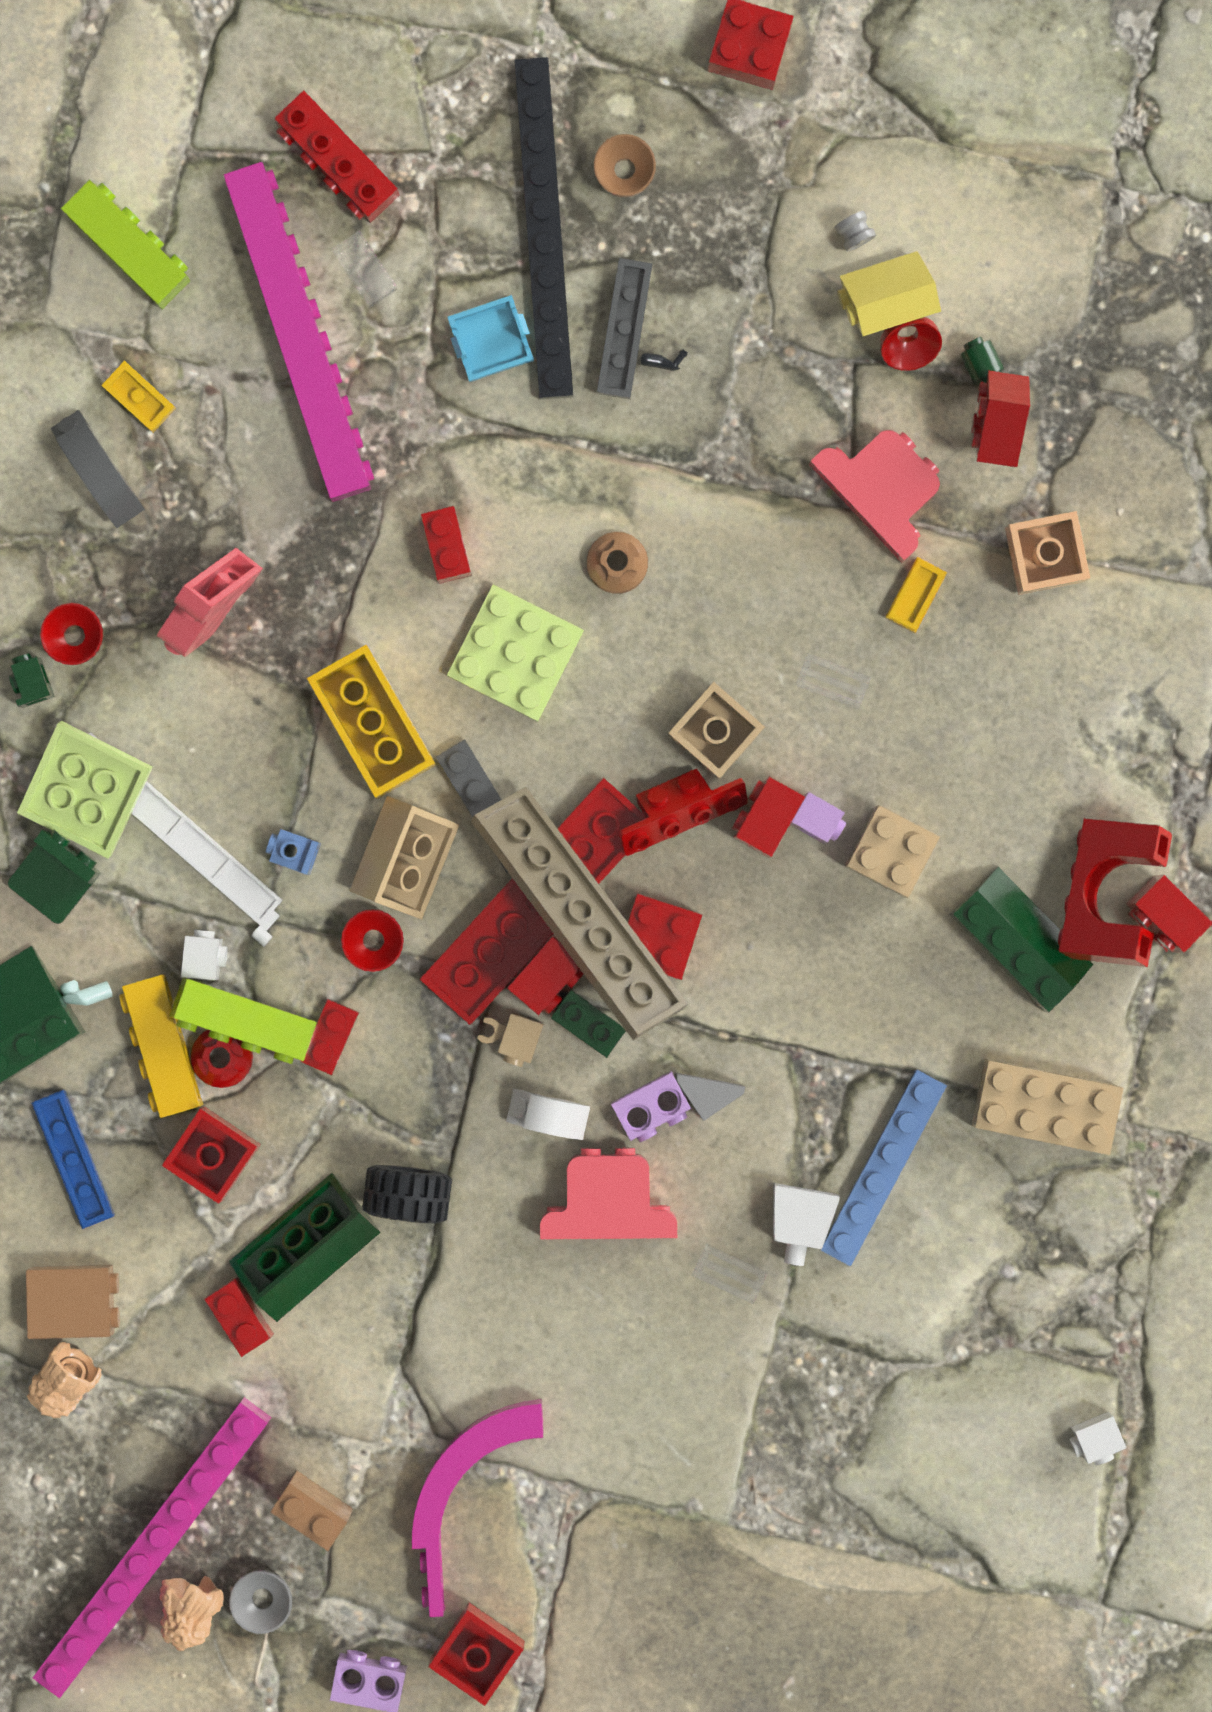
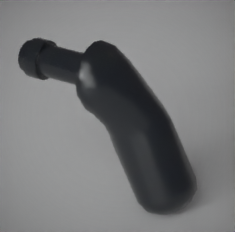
(662, 362)

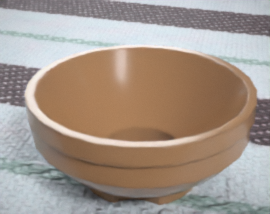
(624, 148)
(617, 581)

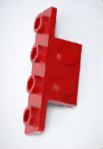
(679, 807)

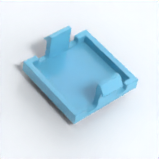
(490, 338)

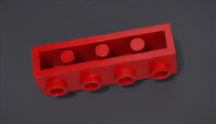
(336, 156)

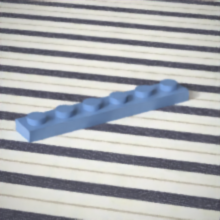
(883, 1167)

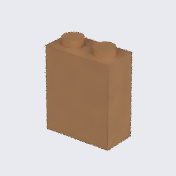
(71, 1301)
(312, 1510)

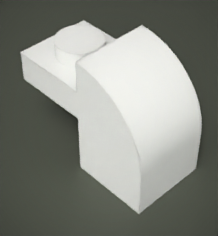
(548, 1114)

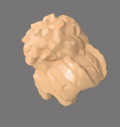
(63, 1381)
(188, 1611)

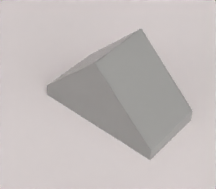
(708, 1094)

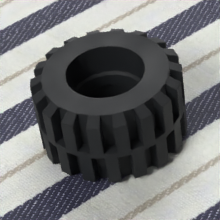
(407, 1194)

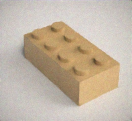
(1047, 1107)

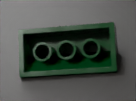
(1020, 939)
(303, 1247)

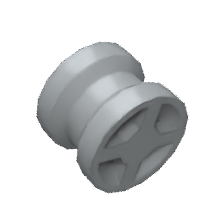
(855, 231)

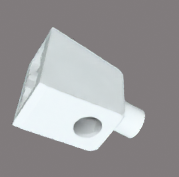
(801, 1219)

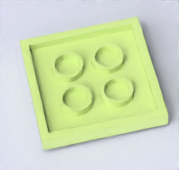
(515, 653)
(84, 789)

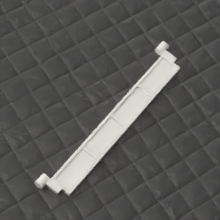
(208, 859)

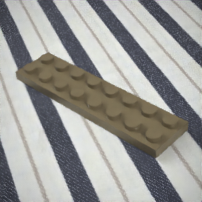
(579, 913)

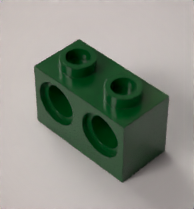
(588, 1023)

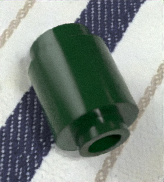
(980, 358)

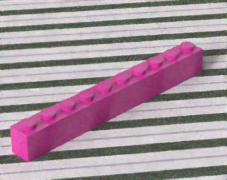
(298, 332)
(152, 1547)

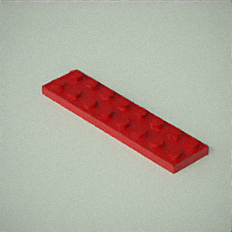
(510, 927)

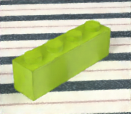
(126, 244)
(242, 1019)

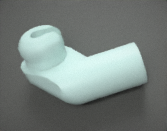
(87, 996)

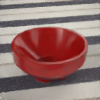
(911, 351)
(56, 625)
(354, 946)
(230, 1075)

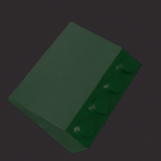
(31, 1014)

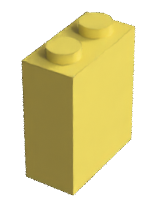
(889, 294)

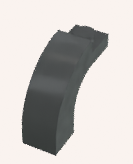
(97, 469)

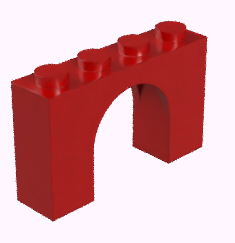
(1101, 849)

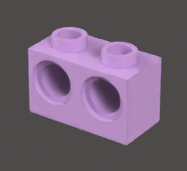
(819, 819)
(647, 1099)
(367, 1692)

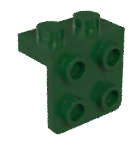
(54, 876)

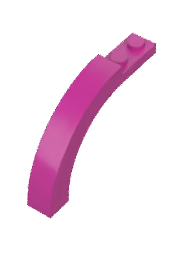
(483, 1436)

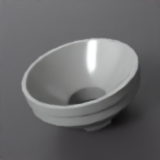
(255, 1618)

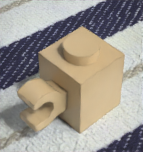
(518, 1038)

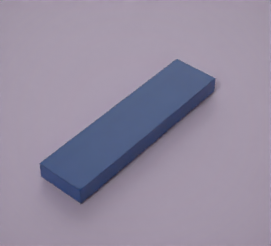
(73, 1159)

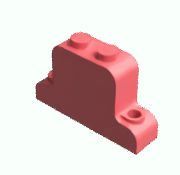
(882, 487)
(206, 602)
(608, 1200)

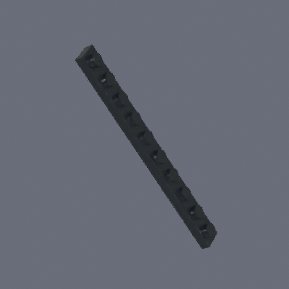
(543, 228)

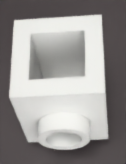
(203, 956)
(1097, 1439)

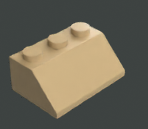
(404, 857)

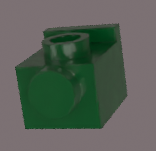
(30, 680)

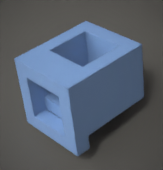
(305, 856)

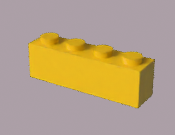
(161, 1045)

